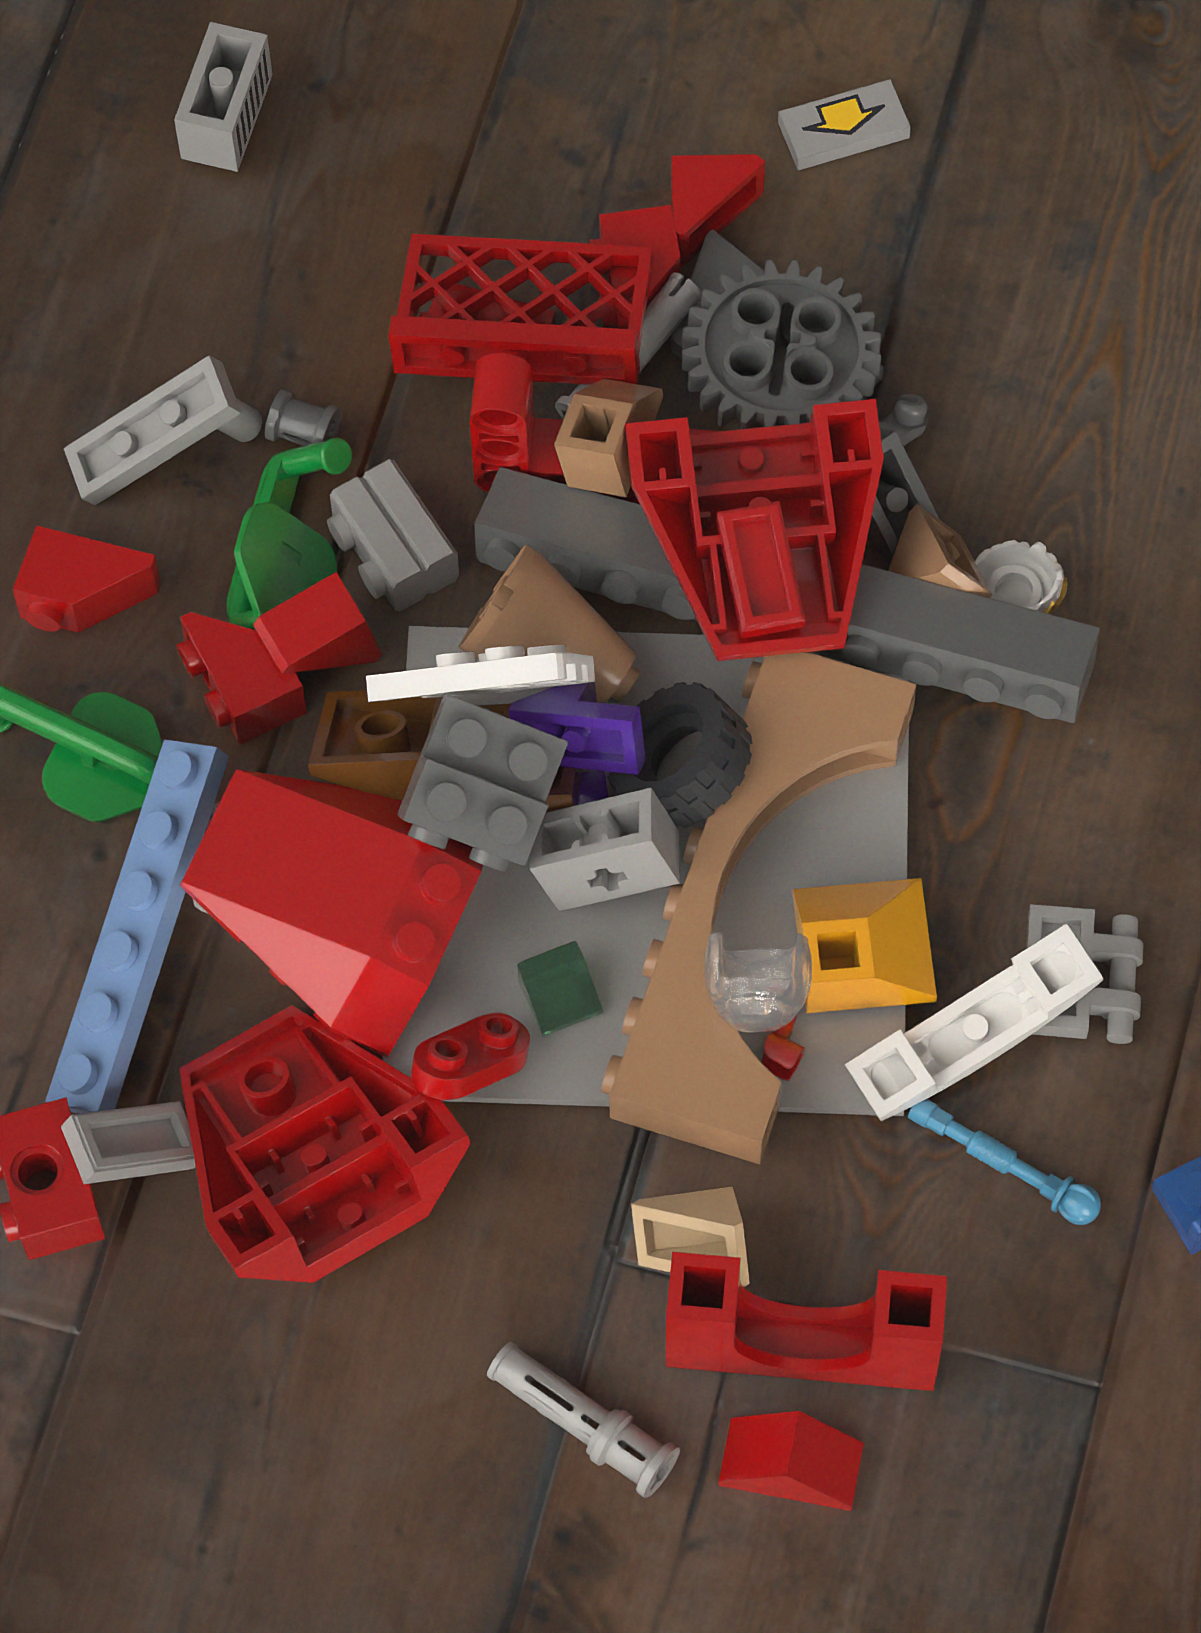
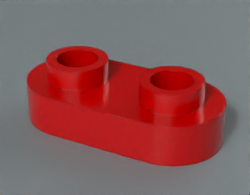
(470, 1056)

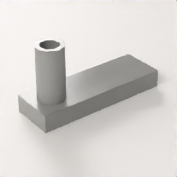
(159, 429)

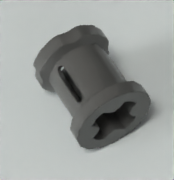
(301, 421)

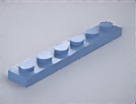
(137, 927)

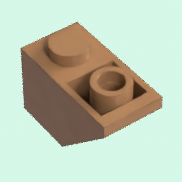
(594, 436)

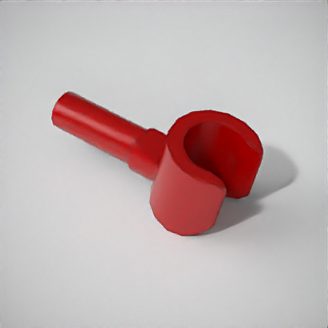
(781, 1054)

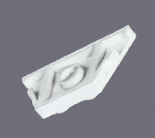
(496, 672)

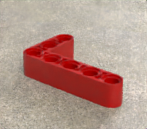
(505, 425)

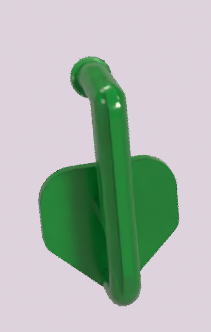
(274, 549)
(100, 751)

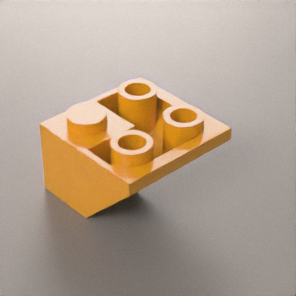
(866, 945)

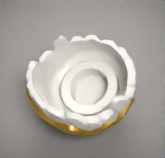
(1023, 575)

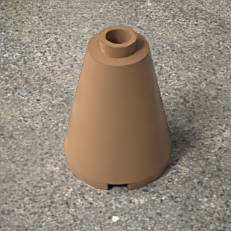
(541, 608)

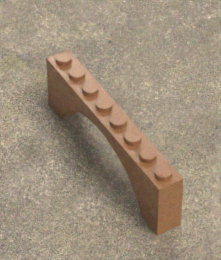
(683, 1063)

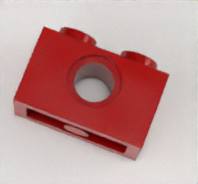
(51, 1217)

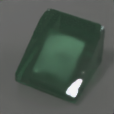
(558, 988)

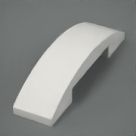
(976, 1026)

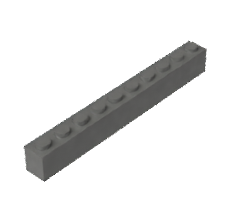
(895, 621)

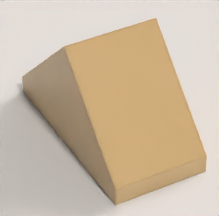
(689, 1223)

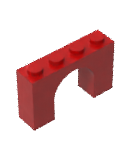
(879, 1342)

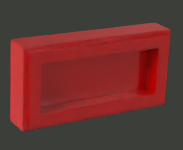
(760, 569)

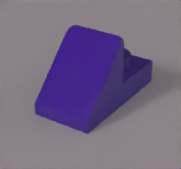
(597, 733)

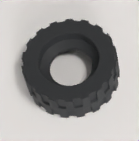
(713, 768)

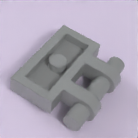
(1120, 951)

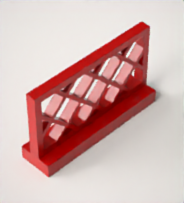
(557, 353)

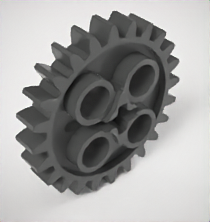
(723, 343)

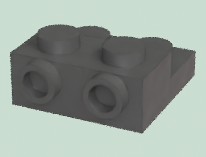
(482, 783)

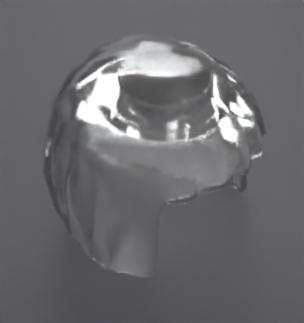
(757, 986)

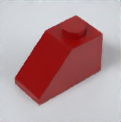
(80, 581)

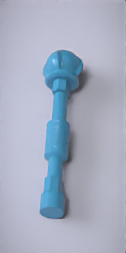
(1075, 1202)

